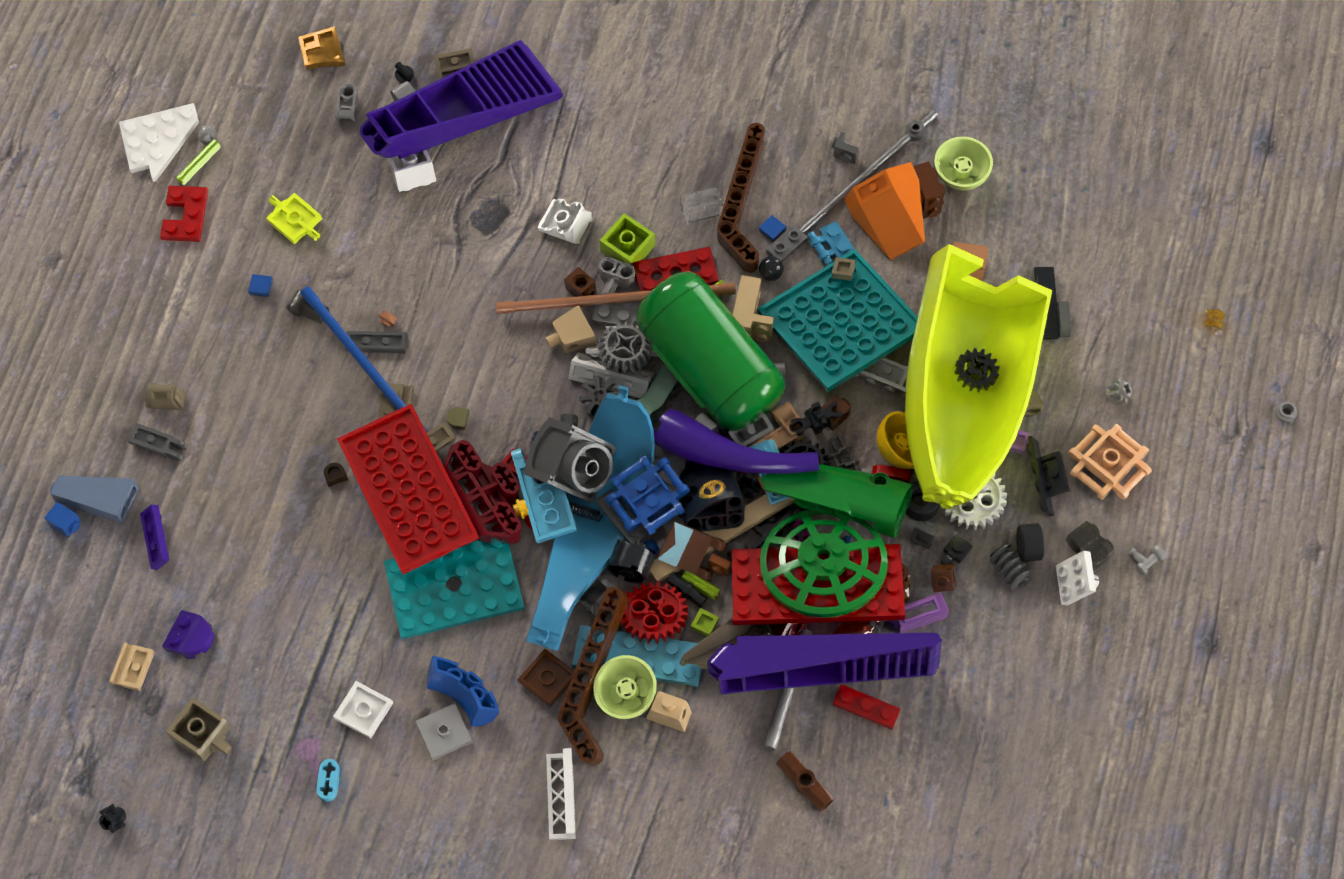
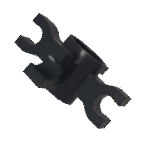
(816, 418)

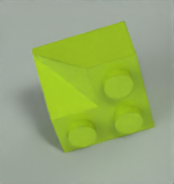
(627, 240)

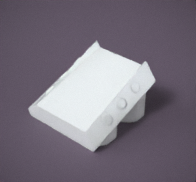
(565, 220)

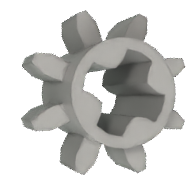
(1118, 391)

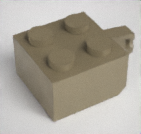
(200, 730)

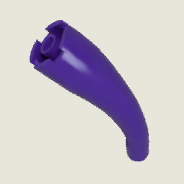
(701, 445)

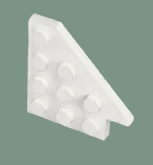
(157, 137)

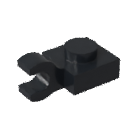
(956, 550)

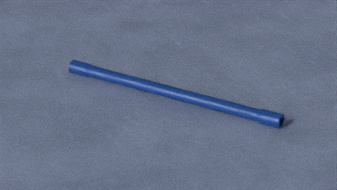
(314, 302)

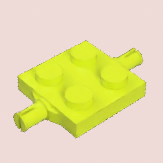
(294, 218)

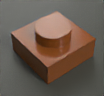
(719, 565)

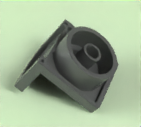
(570, 459)

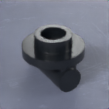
(403, 73)

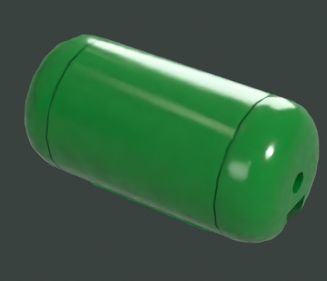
(709, 351)

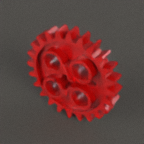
(668, 602)

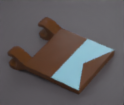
(687, 547)

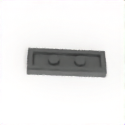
(379, 341)

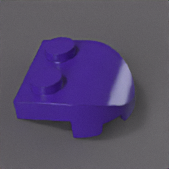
(189, 635)

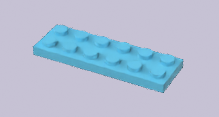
(661, 657)

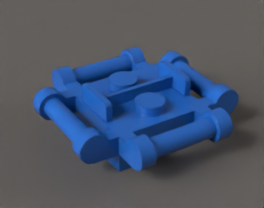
(647, 495)

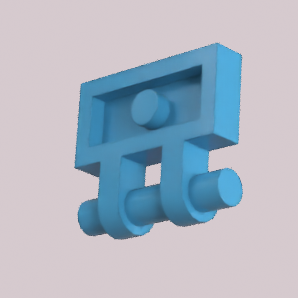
(835, 240)

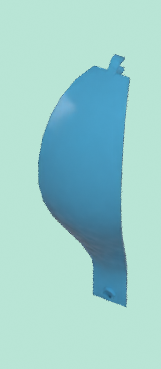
(585, 553)

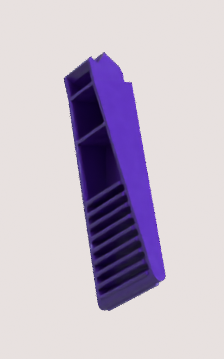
(461, 103)
(818, 660)

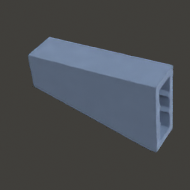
(96, 495)

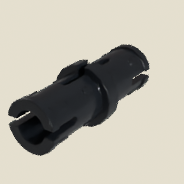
(687, 590)

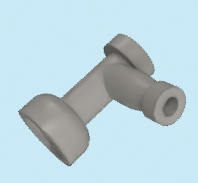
(1157, 553)

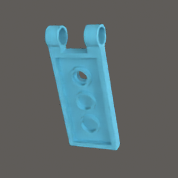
(546, 504)

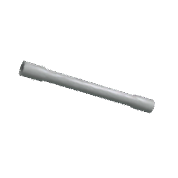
(775, 730)

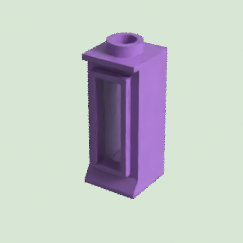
(922, 613)

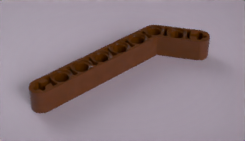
(736, 208)
(585, 667)

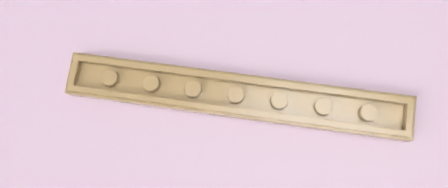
(754, 514)

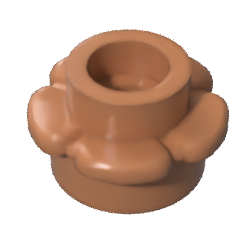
(387, 319)

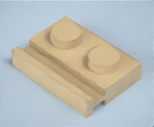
(132, 666)

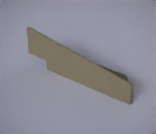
(706, 648)

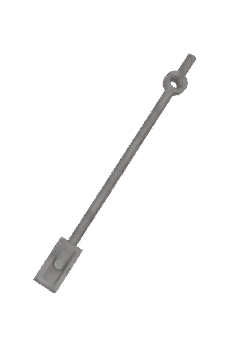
(795, 237)

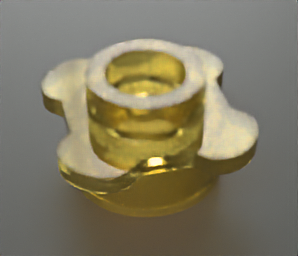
(1214, 313)

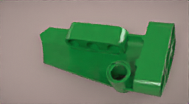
(846, 495)

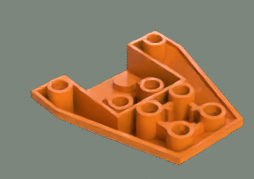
(890, 209)

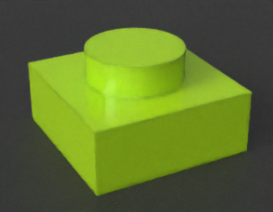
(704, 622)

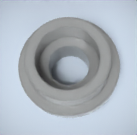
(206, 134)
(1289, 407)

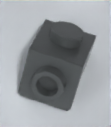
(844, 151)

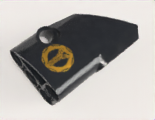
(713, 498)

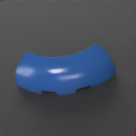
(464, 688)

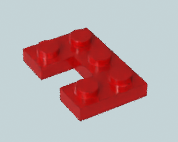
(194, 204)

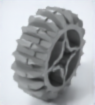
(623, 355)

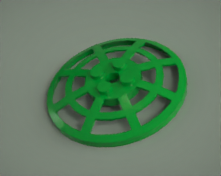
(821, 569)

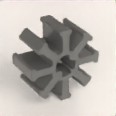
(599, 389)

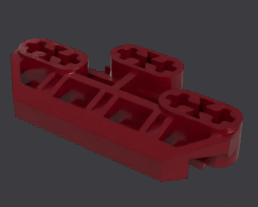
(488, 487)

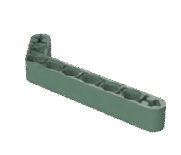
(659, 392)

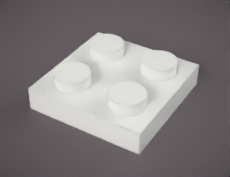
(363, 709)

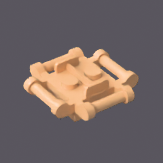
(1109, 461)

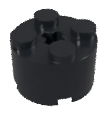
(631, 561)

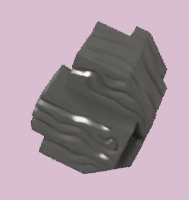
(593, 597)

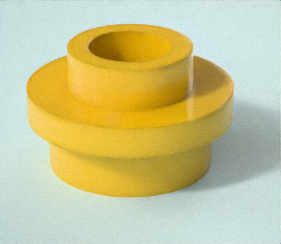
(521, 508)

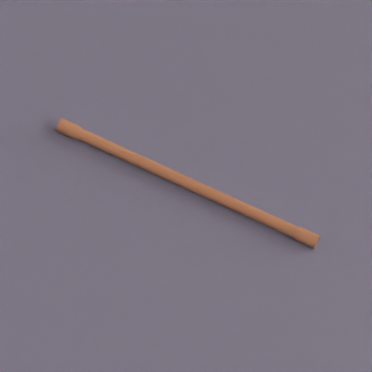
(512, 306)

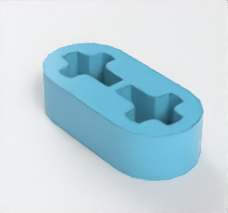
(323, 780)

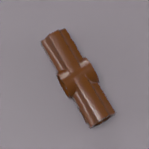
(814, 791)

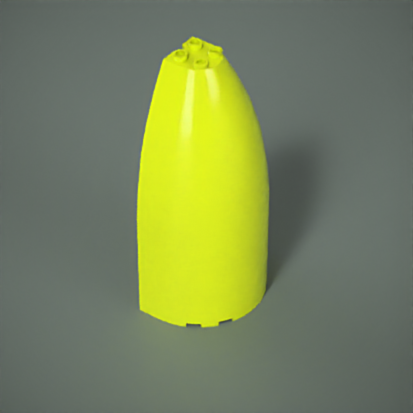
(959, 433)

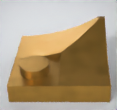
(321, 49)

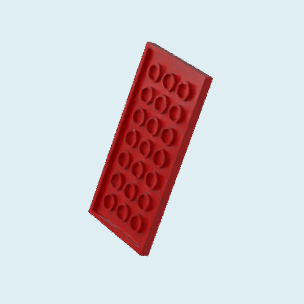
(407, 489)
(757, 606)

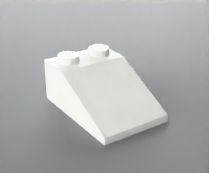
(412, 171)

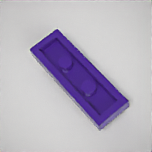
(154, 537)

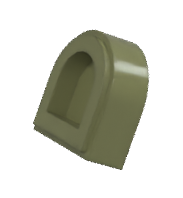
(458, 417)

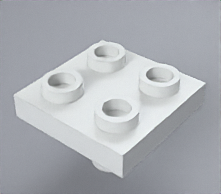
(1076, 578)

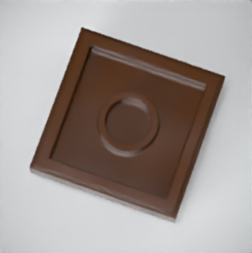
(546, 677)

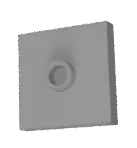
(444, 731)

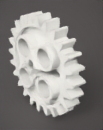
(980, 513)

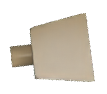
(571, 332)
(669, 711)

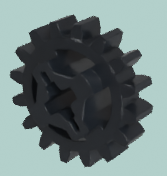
(976, 371)

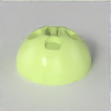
(963, 163)
(615, 682)

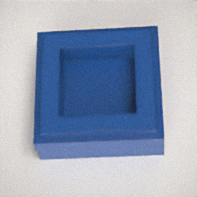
(772, 228)
(260, 285)

